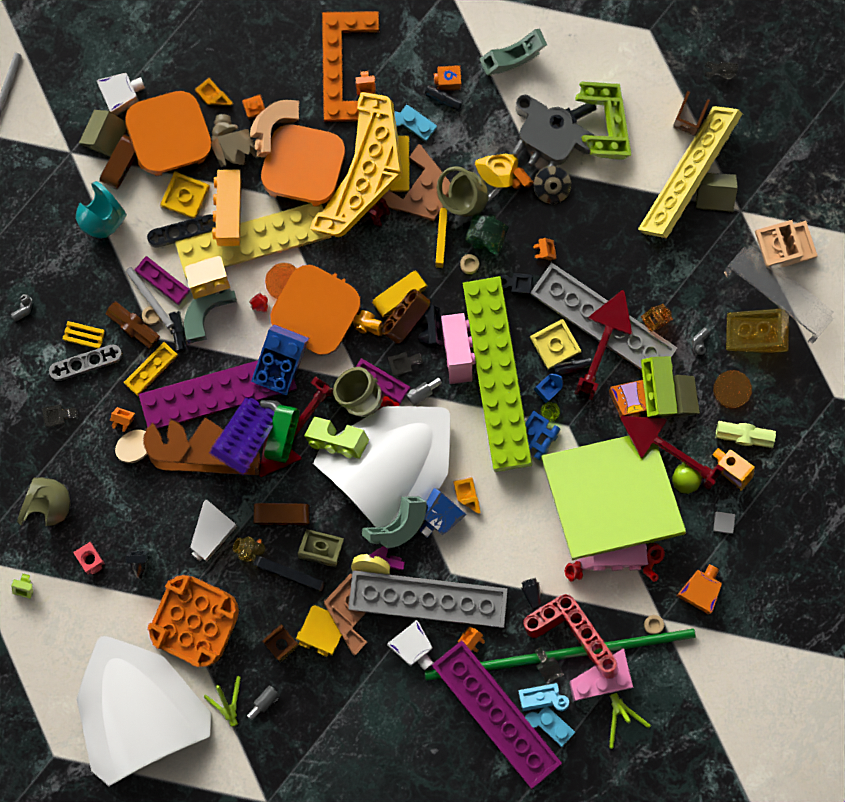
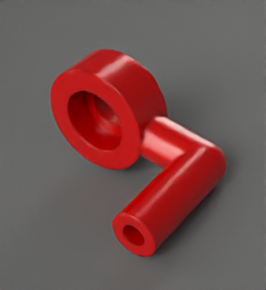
(652, 559)

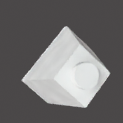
(210, 532)

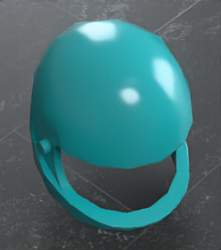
(102, 215)

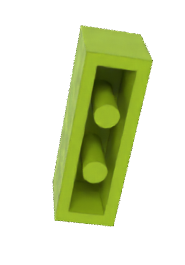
(659, 386)

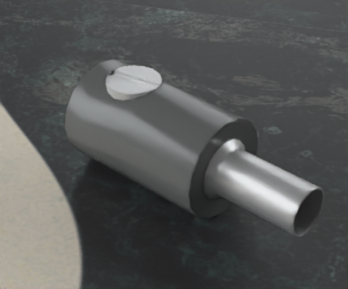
(422, 392)
(264, 701)

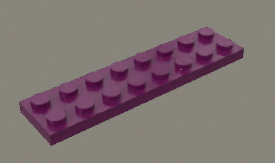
(203, 396)
(496, 714)

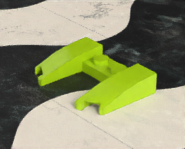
(608, 95)

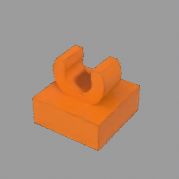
(365, 83)
(253, 106)
(521, 179)
(547, 249)
(122, 417)
(471, 638)

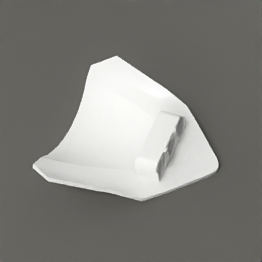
(402, 459)
(135, 709)

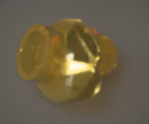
(246, 548)

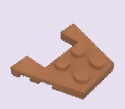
(423, 196)
(345, 619)

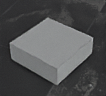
(724, 522)

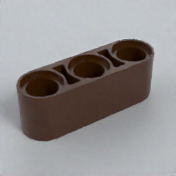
(119, 163)
(405, 316)
(281, 514)

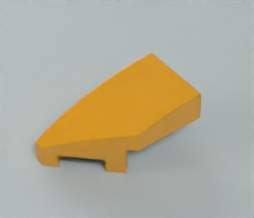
(211, 94)
(466, 493)

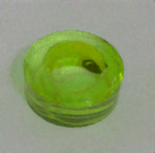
(550, 411)

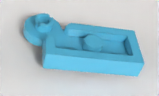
(415, 123)
(543, 697)
(551, 724)

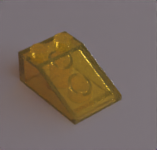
(758, 331)

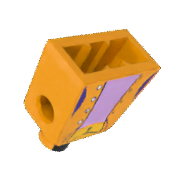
(739, 473)

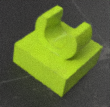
(22, 587)

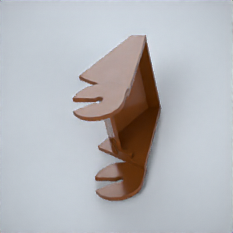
(191, 455)

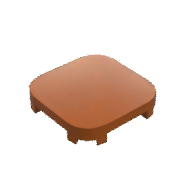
(168, 132)
(303, 164)
(317, 308)
(193, 620)

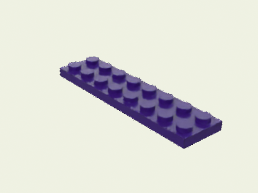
(243, 435)

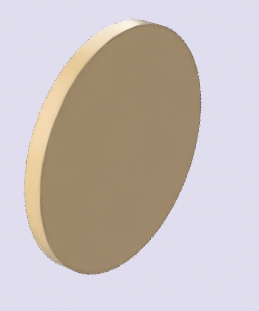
(131, 447)

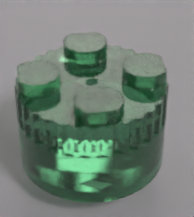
(486, 233)

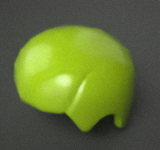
(686, 479)

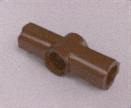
(132, 325)

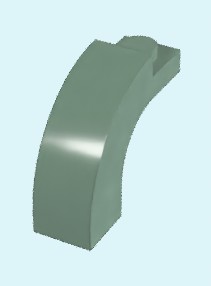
(510, 57)
(199, 309)
(403, 527)

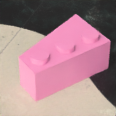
(458, 348)
(630, 558)
(594, 684)

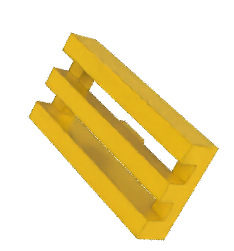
(87, 328)

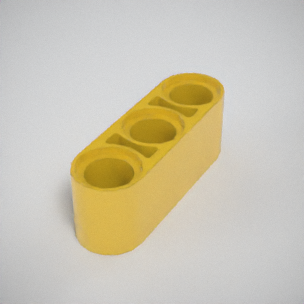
(390, 299)

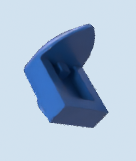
(549, 387)

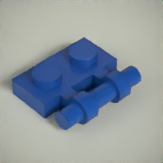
(535, 427)

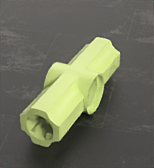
(745, 434)

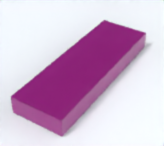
(162, 280)
(389, 385)

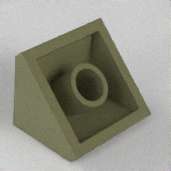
(103, 132)
(717, 192)
(685, 396)
(320, 548)

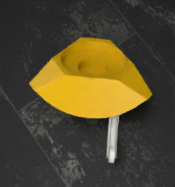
(497, 171)

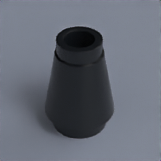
(531, 590)

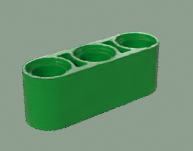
(282, 433)

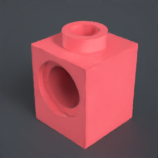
(85, 551)

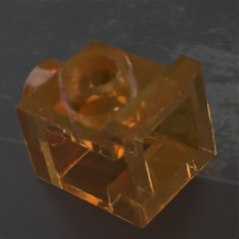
(661, 314)

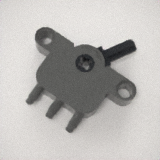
(551, 141)

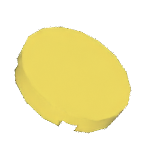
(366, 564)

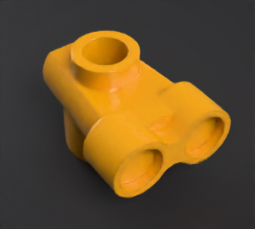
(366, 322)

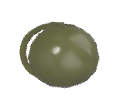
(466, 193)
(358, 392)
(47, 498)

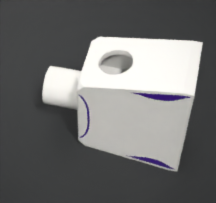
(120, 92)
(412, 646)

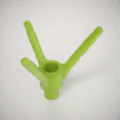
(621, 708)
(228, 710)

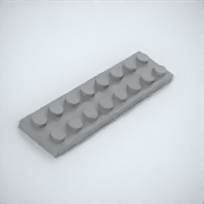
(578, 302)
(427, 599)

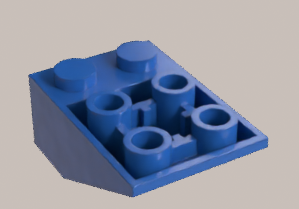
(279, 359)

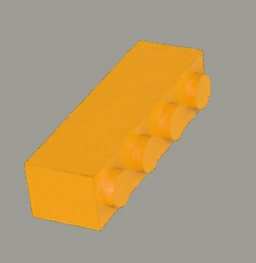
(228, 208)

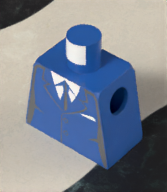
(440, 514)

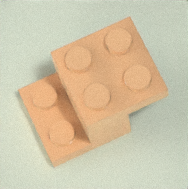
(786, 243)

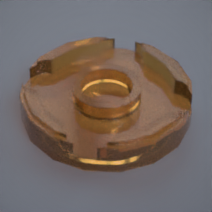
(277, 278)
(732, 389)

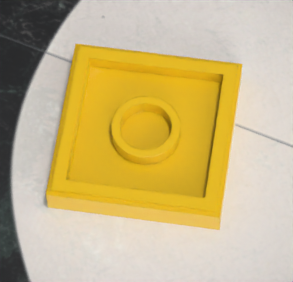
(184, 195)

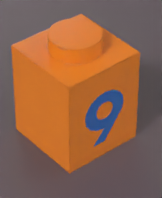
(448, 78)

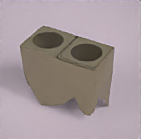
(233, 147)

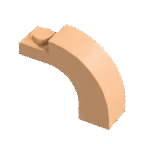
(279, 112)

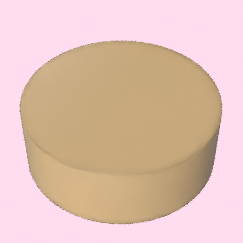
(469, 264)
(150, 316)
(654, 624)

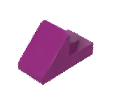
(394, 562)

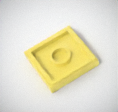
(555, 344)

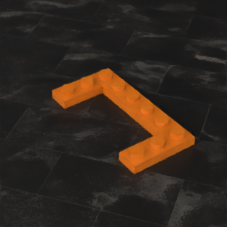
(333, 25)

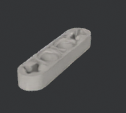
(85, 360)

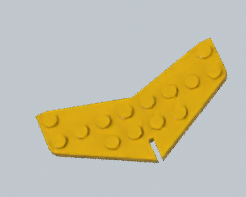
(368, 176)

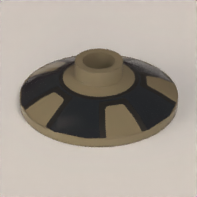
(550, 175)

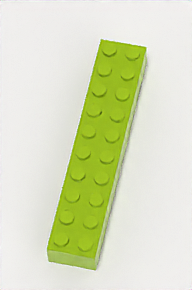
(497, 374)

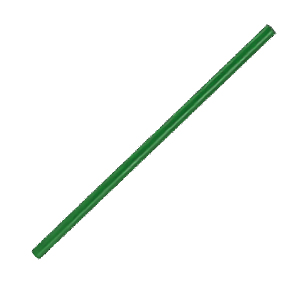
(579, 651)

